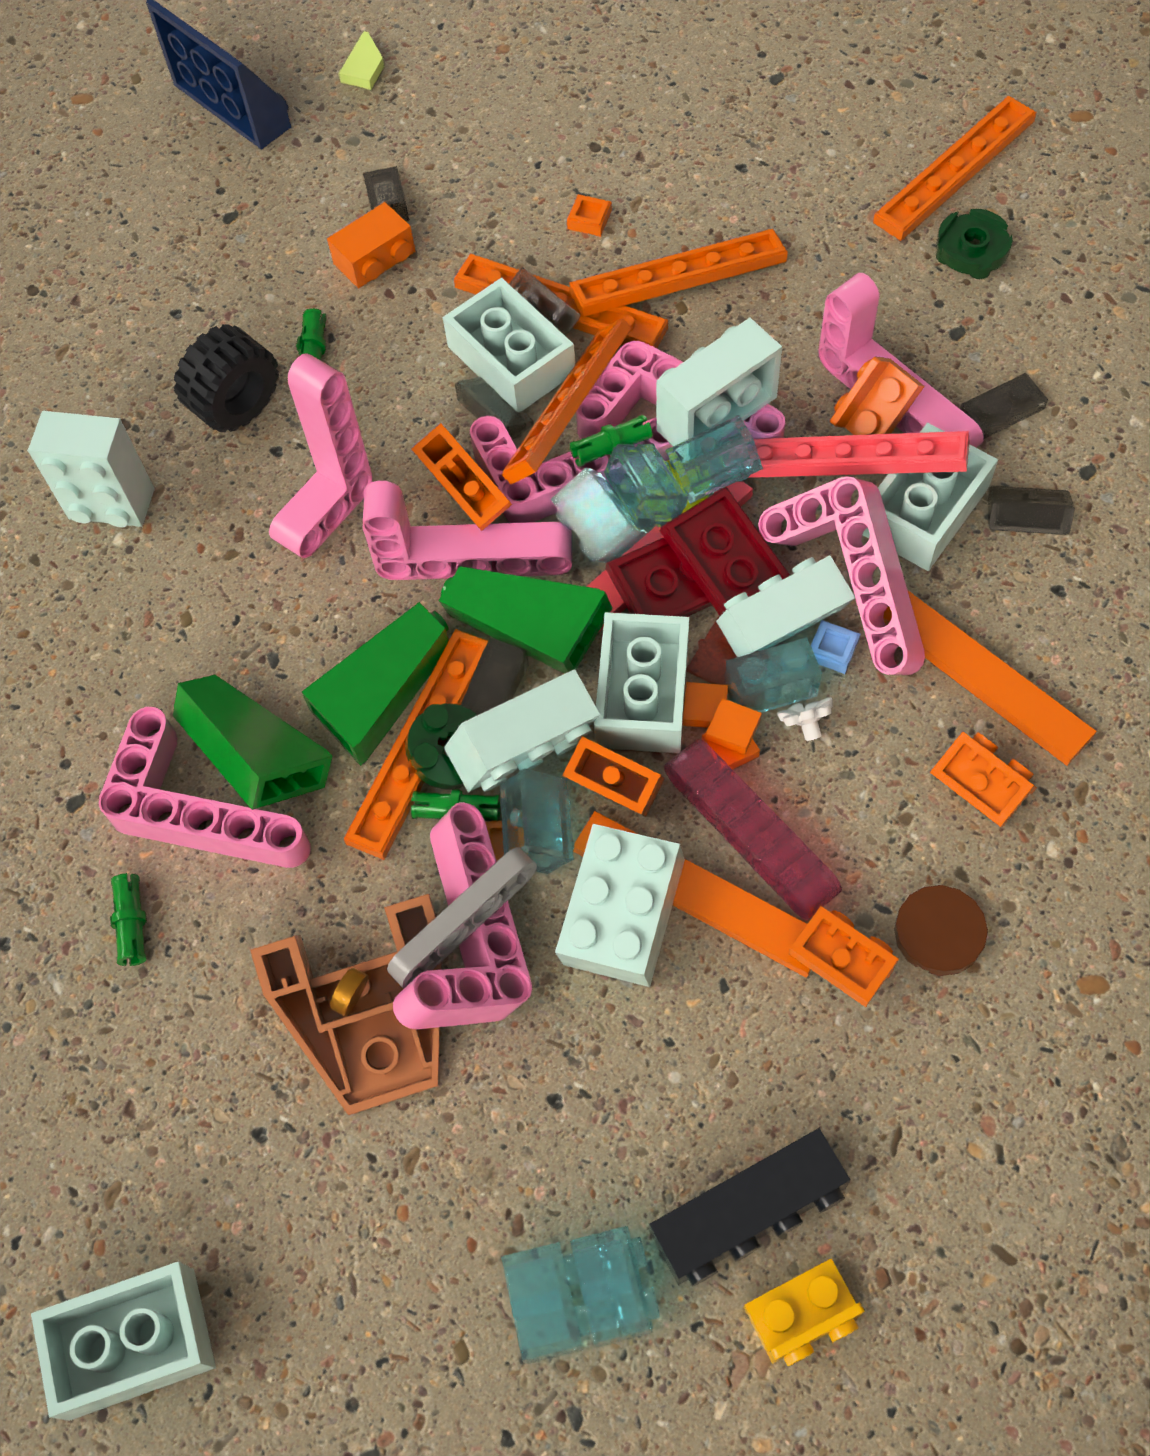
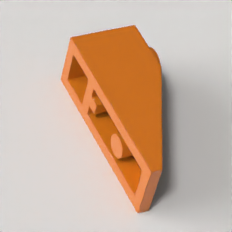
(461, 477)

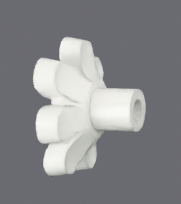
(807, 717)

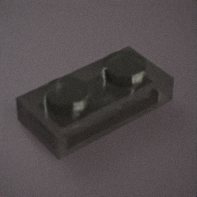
(1005, 405)

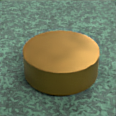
(348, 991)

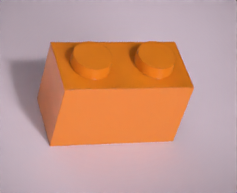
(371, 245)
(613, 776)

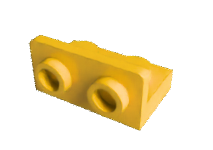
(803, 1312)

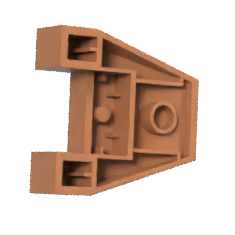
(369, 1052)

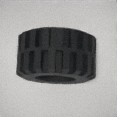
(226, 378)

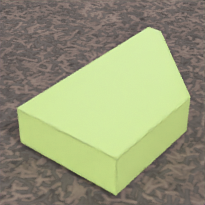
(363, 64)

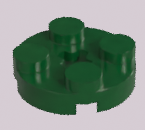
(970, 258)
(423, 749)

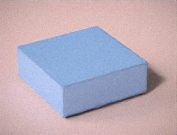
(834, 646)

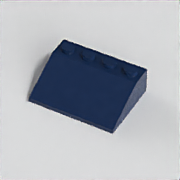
(219, 80)

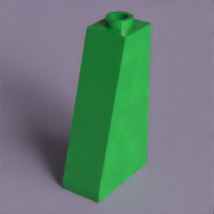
(541, 616)
(378, 681)
(249, 744)

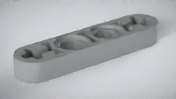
(462, 916)

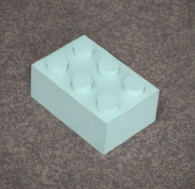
(509, 344)
(718, 382)
(92, 468)
(931, 507)
(642, 682)
(522, 732)
(620, 905)
(122, 1341)

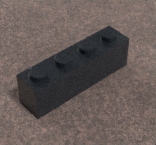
(749, 1207)

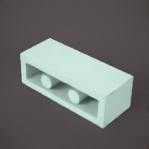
(785, 606)

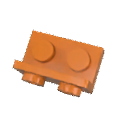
(877, 398)
(983, 778)
(844, 955)

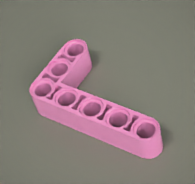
(848, 344)
(633, 376)
(494, 450)
(337, 452)
(439, 550)
(860, 561)
(187, 811)
(494, 964)

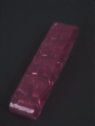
(753, 829)

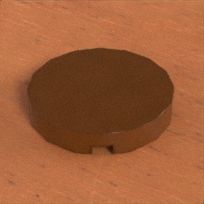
(940, 930)

